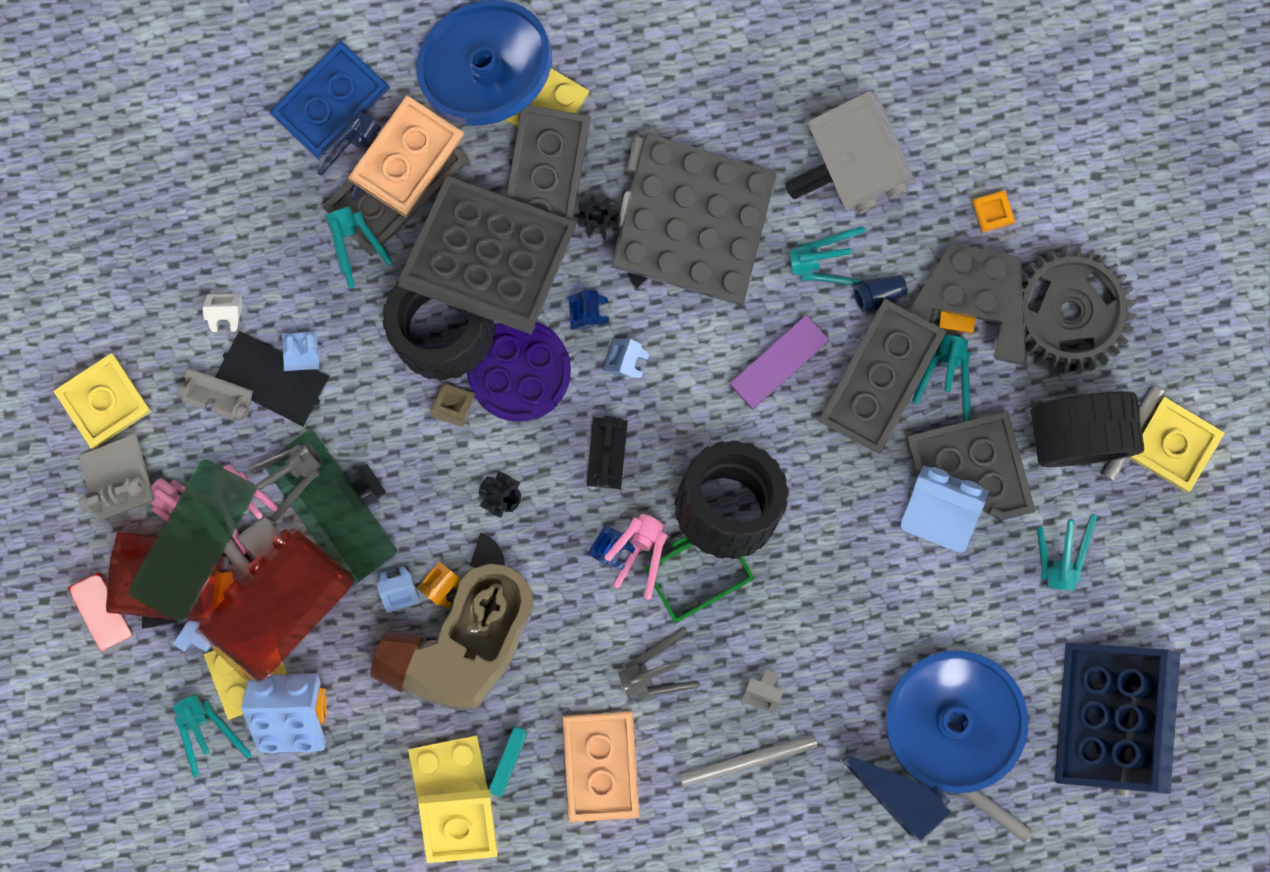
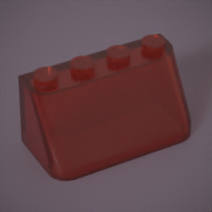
(274, 605)

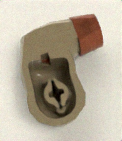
(470, 647)

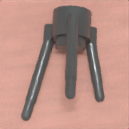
(302, 462)
(638, 679)

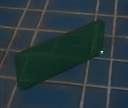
(337, 515)
(192, 540)

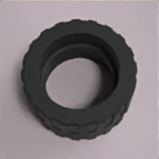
(434, 363)
(1087, 429)
(749, 467)

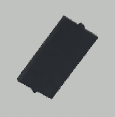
(261, 370)

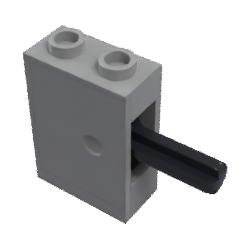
(858, 156)

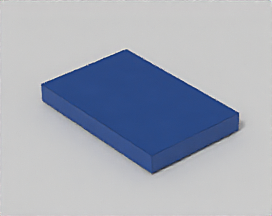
(328, 98)

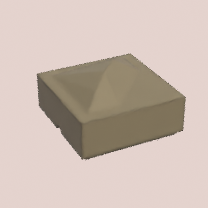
(452, 404)

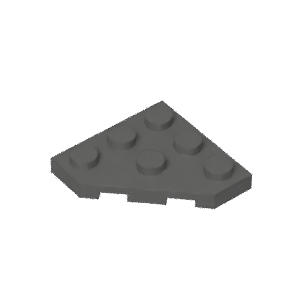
(982, 453)

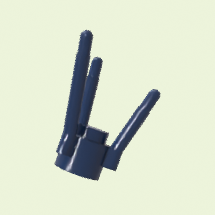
(359, 131)

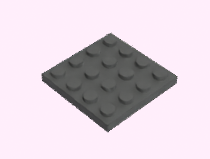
(693, 219)
(487, 254)

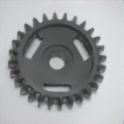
(1096, 319)

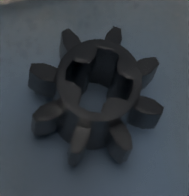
(592, 225)
(499, 494)

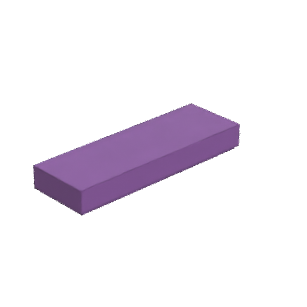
(779, 362)

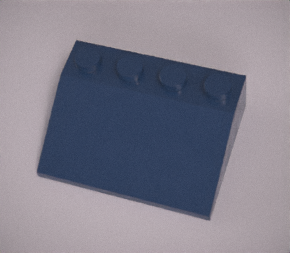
(1097, 711)

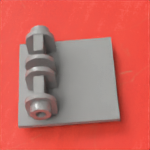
(115, 479)

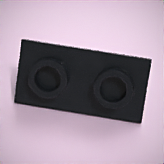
(607, 452)

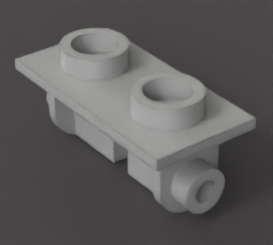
(223, 396)

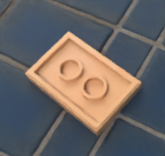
(406, 156)
(600, 766)

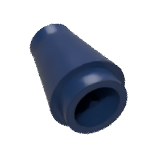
(872, 292)

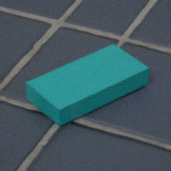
(508, 762)

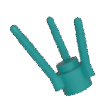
(342, 225)
(806, 258)
(952, 355)
(1062, 574)
(191, 716)

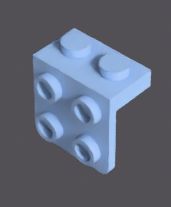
(944, 509)
(284, 714)

